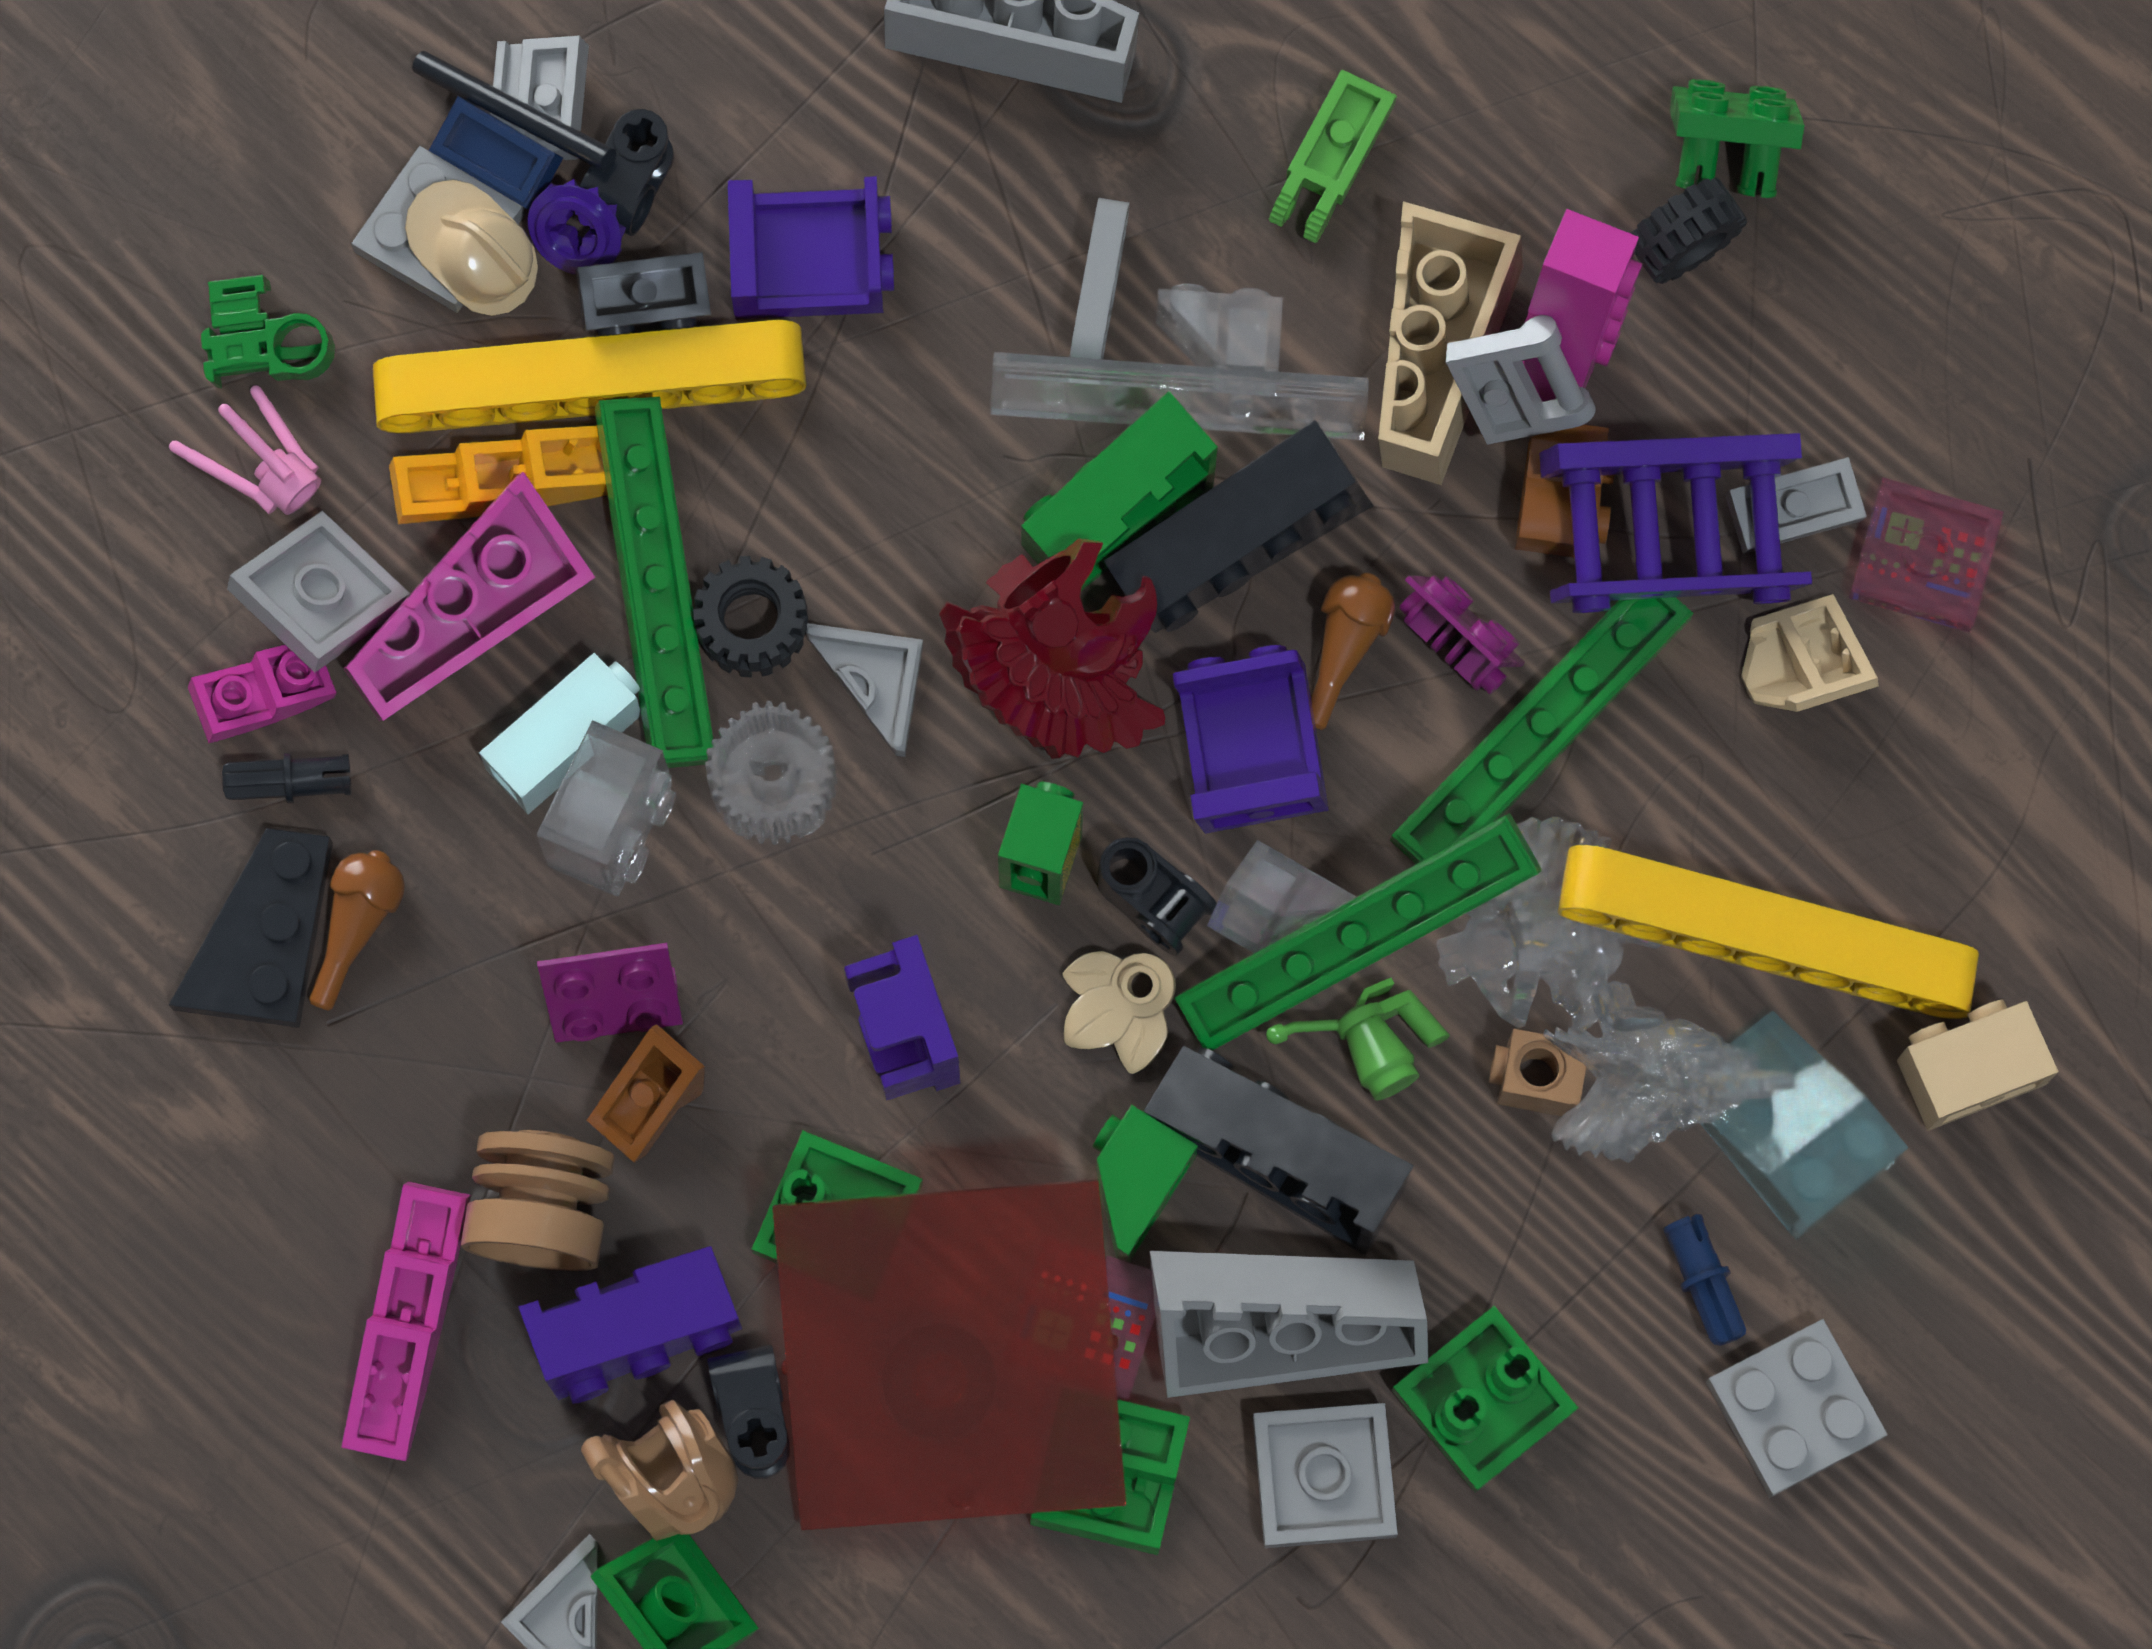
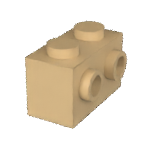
(1976, 1063)

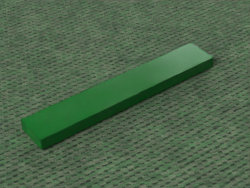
(654, 579)
(1543, 724)
(1359, 933)

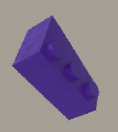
(632, 1325)

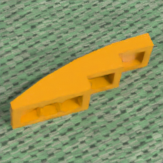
(559, 463)

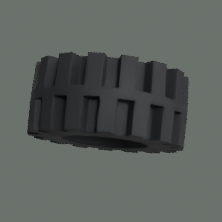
(1688, 230)
(750, 579)

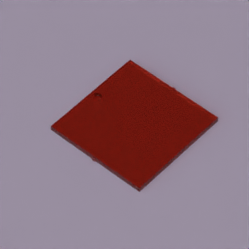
(949, 1354)

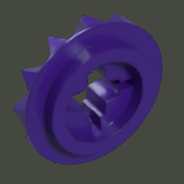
(561, 242)

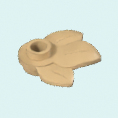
(1112, 1012)

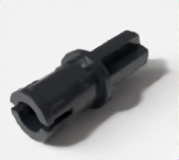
(286, 778)

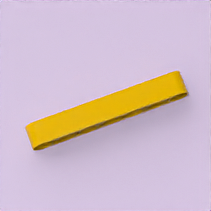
(573, 374)
(1768, 932)

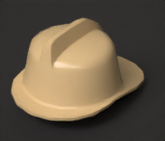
(471, 247)

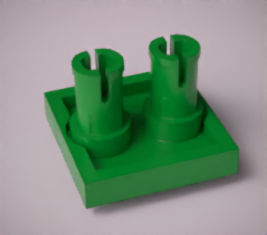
(1759, 119)
(830, 1172)
(1484, 1399)

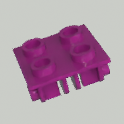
(1446, 601)
(610, 992)

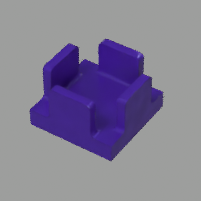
(903, 1020)

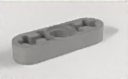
(1100, 279)

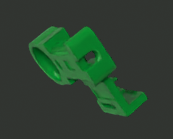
(246, 330)

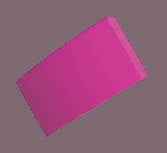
(257, 693)

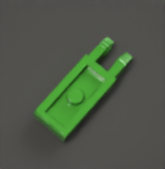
(1334, 150)

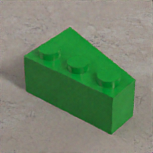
(1127, 488)

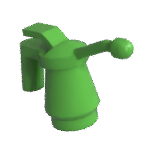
(1378, 1054)

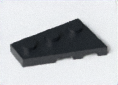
(264, 936)

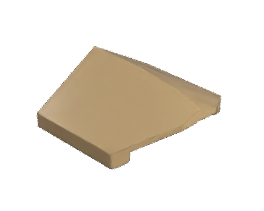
(1805, 657)

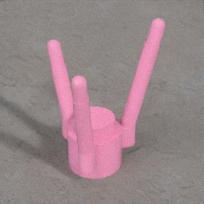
(284, 478)

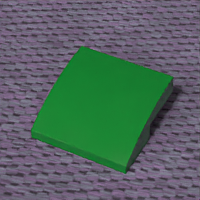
(1151, 1461)

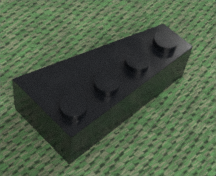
(1242, 527)
(1280, 1147)

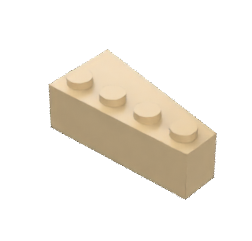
(1448, 289)

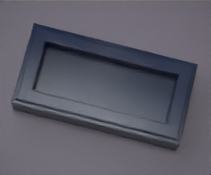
(495, 153)

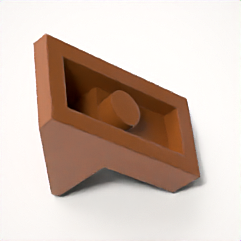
(648, 1093)

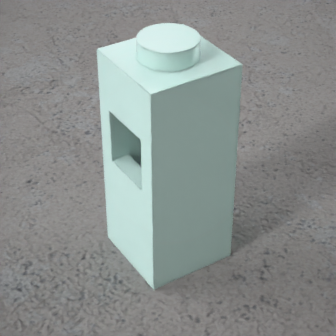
(541, 744)

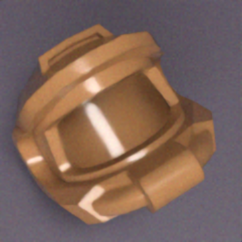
(672, 1476)

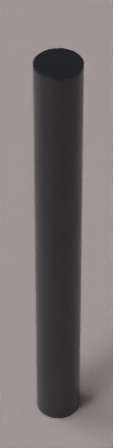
(514, 111)

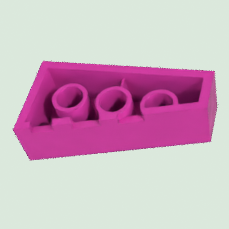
(1586, 292)
(480, 592)

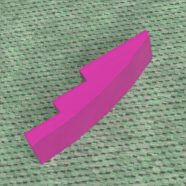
(406, 1322)

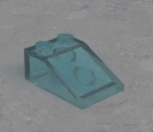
(1808, 1143)

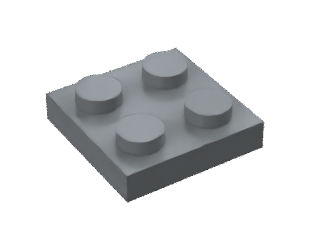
(384, 234)
(317, 591)
(1796, 1408)
(1324, 1475)

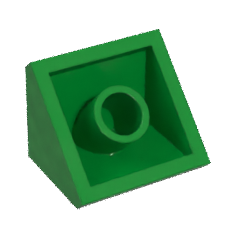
(674, 1597)

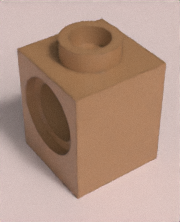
(1516, 1092)

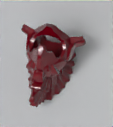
(1051, 664)

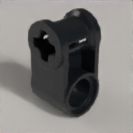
(635, 175)
(1156, 895)
(750, 1401)

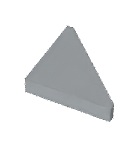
(876, 673)
(563, 1606)

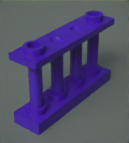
(1701, 465)

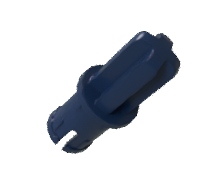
(1705, 1279)

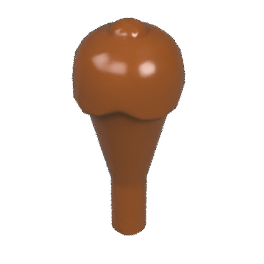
(1356, 615)
(364, 893)

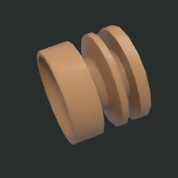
(540, 1187)

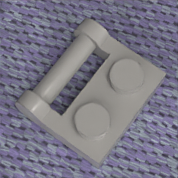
(1501, 391)

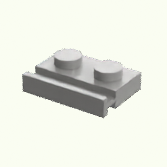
(545, 76)

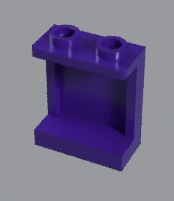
(808, 251)
(1251, 739)

